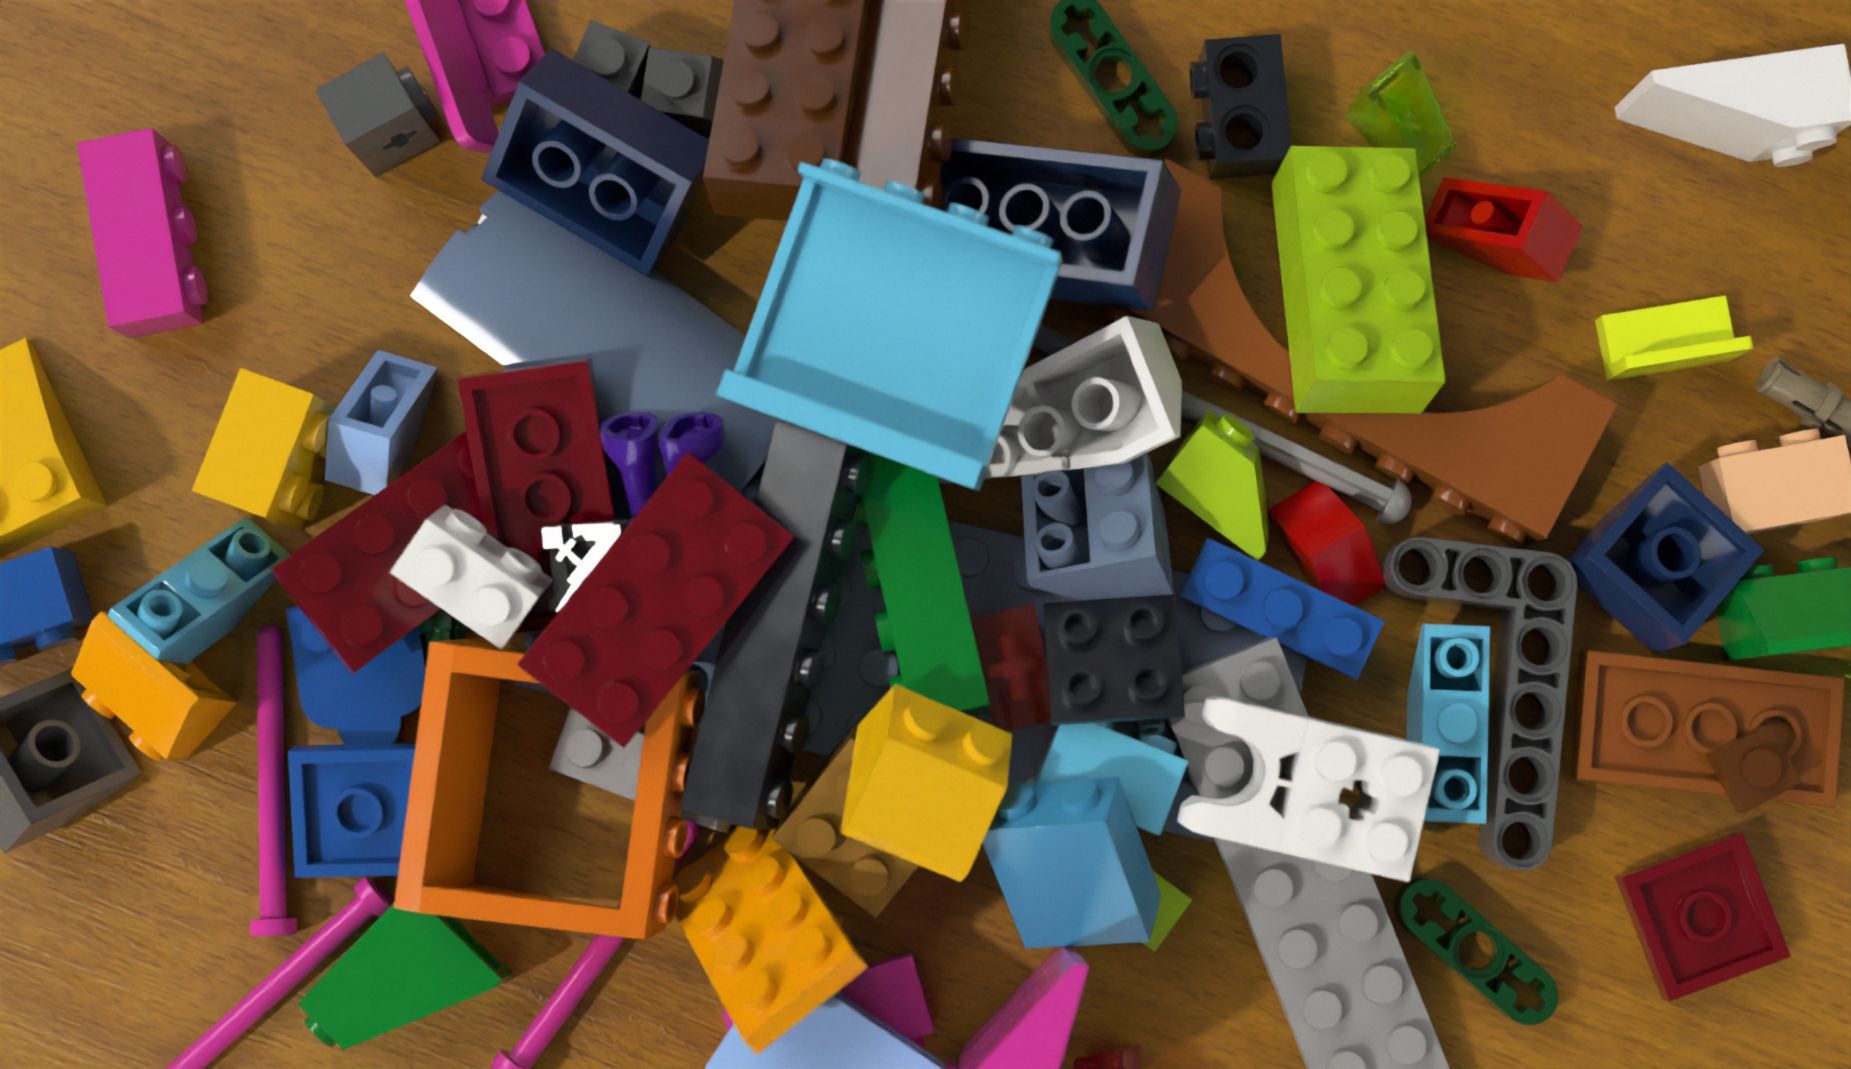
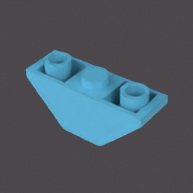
(201, 594)
(1451, 714)

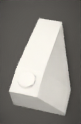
(1092, 404)

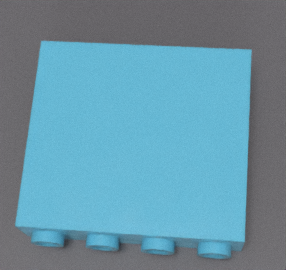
(894, 323)

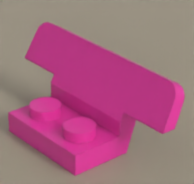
(476, 59)

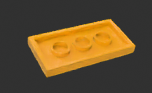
(763, 934)

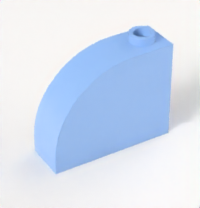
(830, 1037)

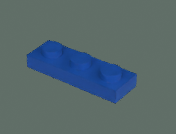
(1282, 608)

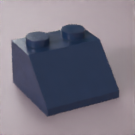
(1663, 560)

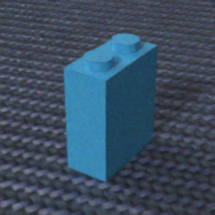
(1072, 864)

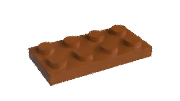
(1659, 717)

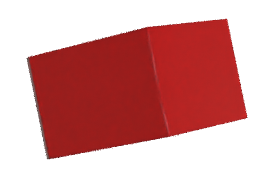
(1328, 543)

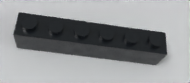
(777, 634)

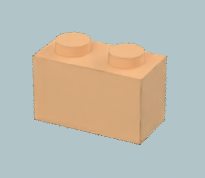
(1780, 485)

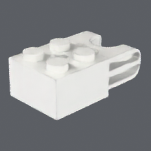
(1298, 784)

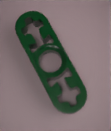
(1151, 105)
(1523, 968)

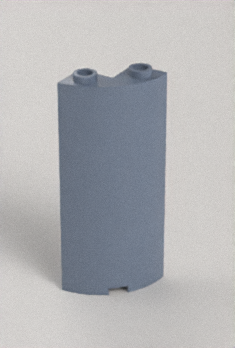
(551, 297)

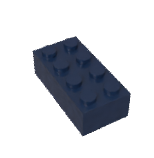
(1101, 210)

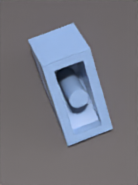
(378, 423)

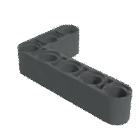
(1513, 675)

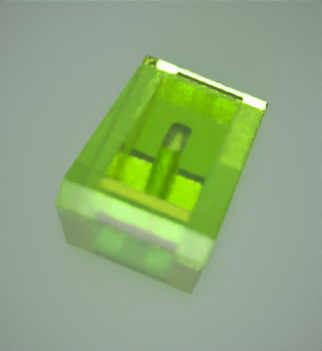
(1402, 113)

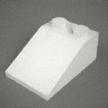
(1749, 105)

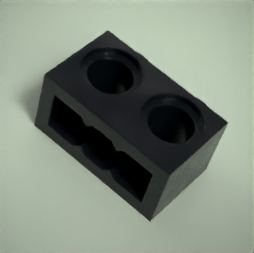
(1257, 107)

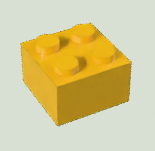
(268, 451)

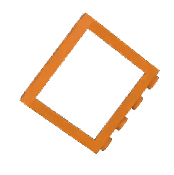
(451, 790)

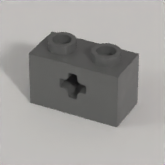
(381, 113)

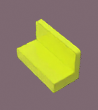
(1668, 338)

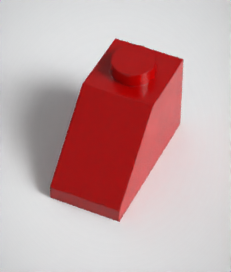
(1504, 227)

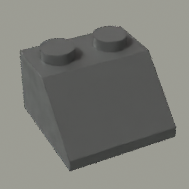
(55, 759)

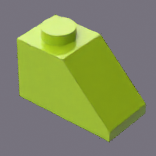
(1221, 481)

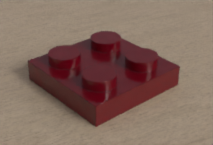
(1702, 916)

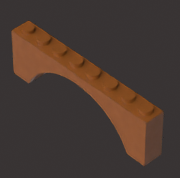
(1496, 461)

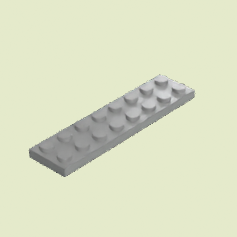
(1311, 920)

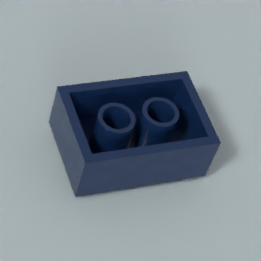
(597, 161)

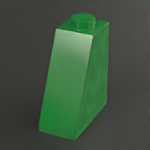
(397, 975)

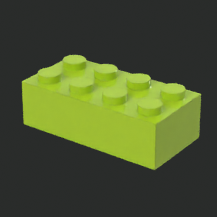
(1356, 280)

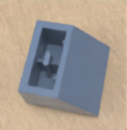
(1097, 532)

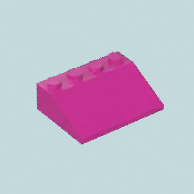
(1033, 1021)

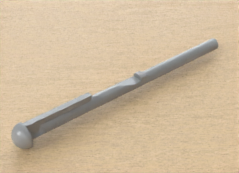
(1391, 502)

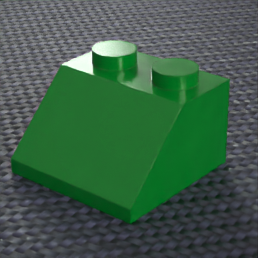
(1787, 612)

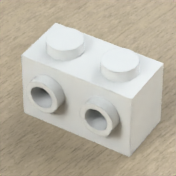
(472, 575)

